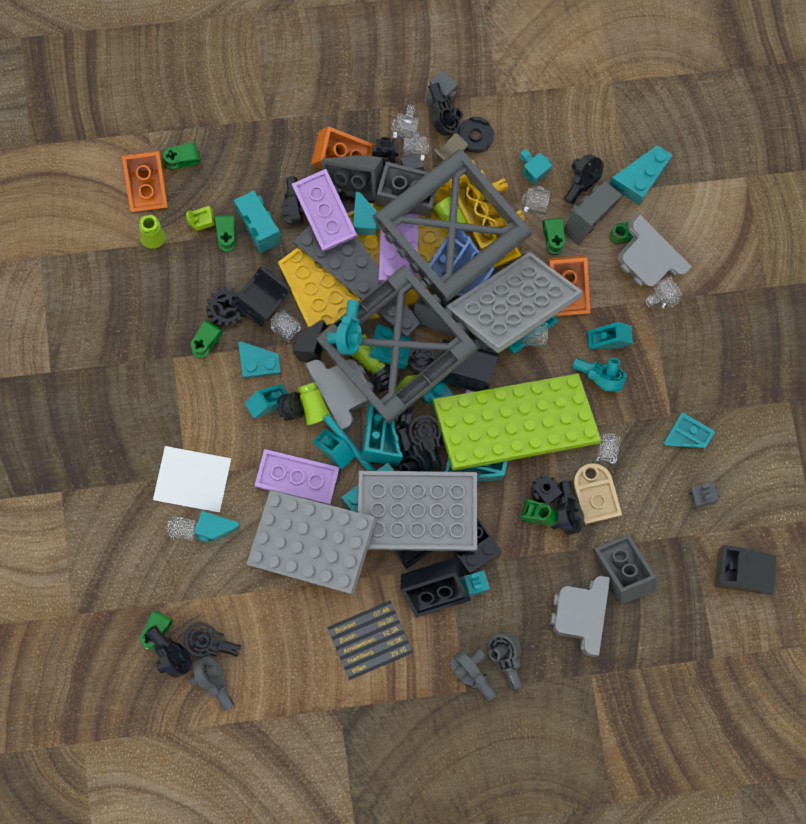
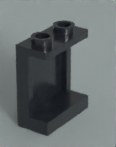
(261, 296)

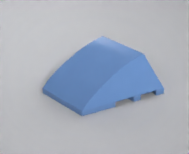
(463, 253)

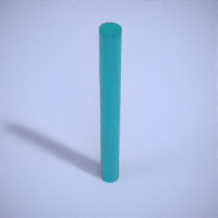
(341, 434)

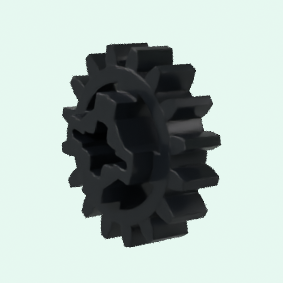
(224, 315)

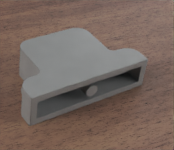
(649, 254)
(338, 391)
(582, 614)

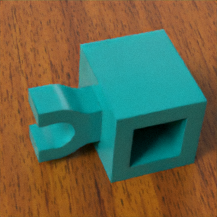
(535, 168)
(477, 583)

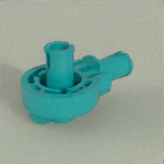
(349, 331)
(603, 374)

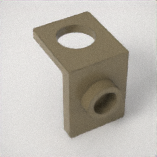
(453, 144)

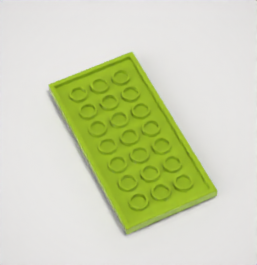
(516, 421)

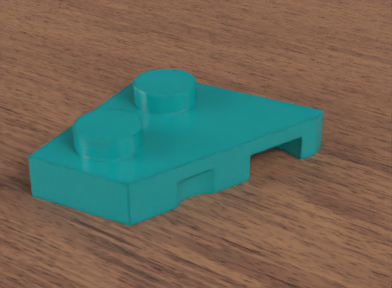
(258, 361)
(689, 433)

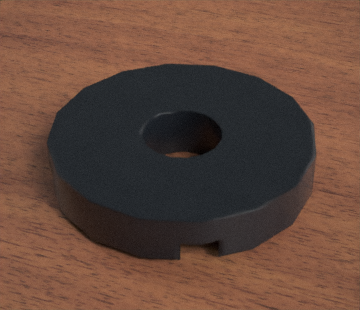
(480, 125)

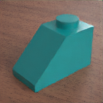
(363, 216)
(610, 336)
(265, 400)
(334, 448)
(213, 527)

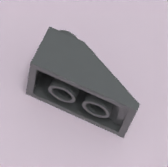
(355, 174)
(626, 568)

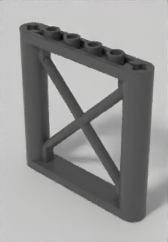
(452, 168)
(456, 351)

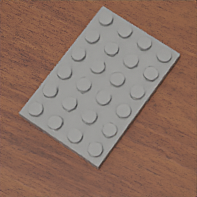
(514, 302)
(420, 509)
(312, 541)

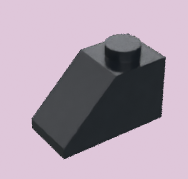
(306, 346)

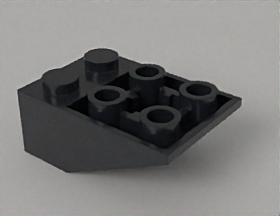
(486, 552)
(745, 570)

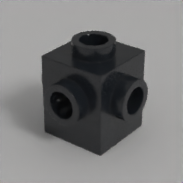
(385, 149)
(550, 485)

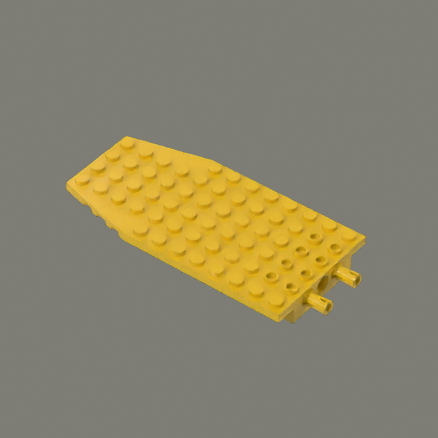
(326, 299)

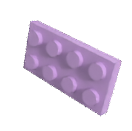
(324, 210)
(388, 256)
(297, 477)

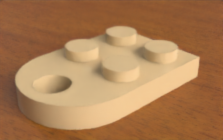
(596, 495)

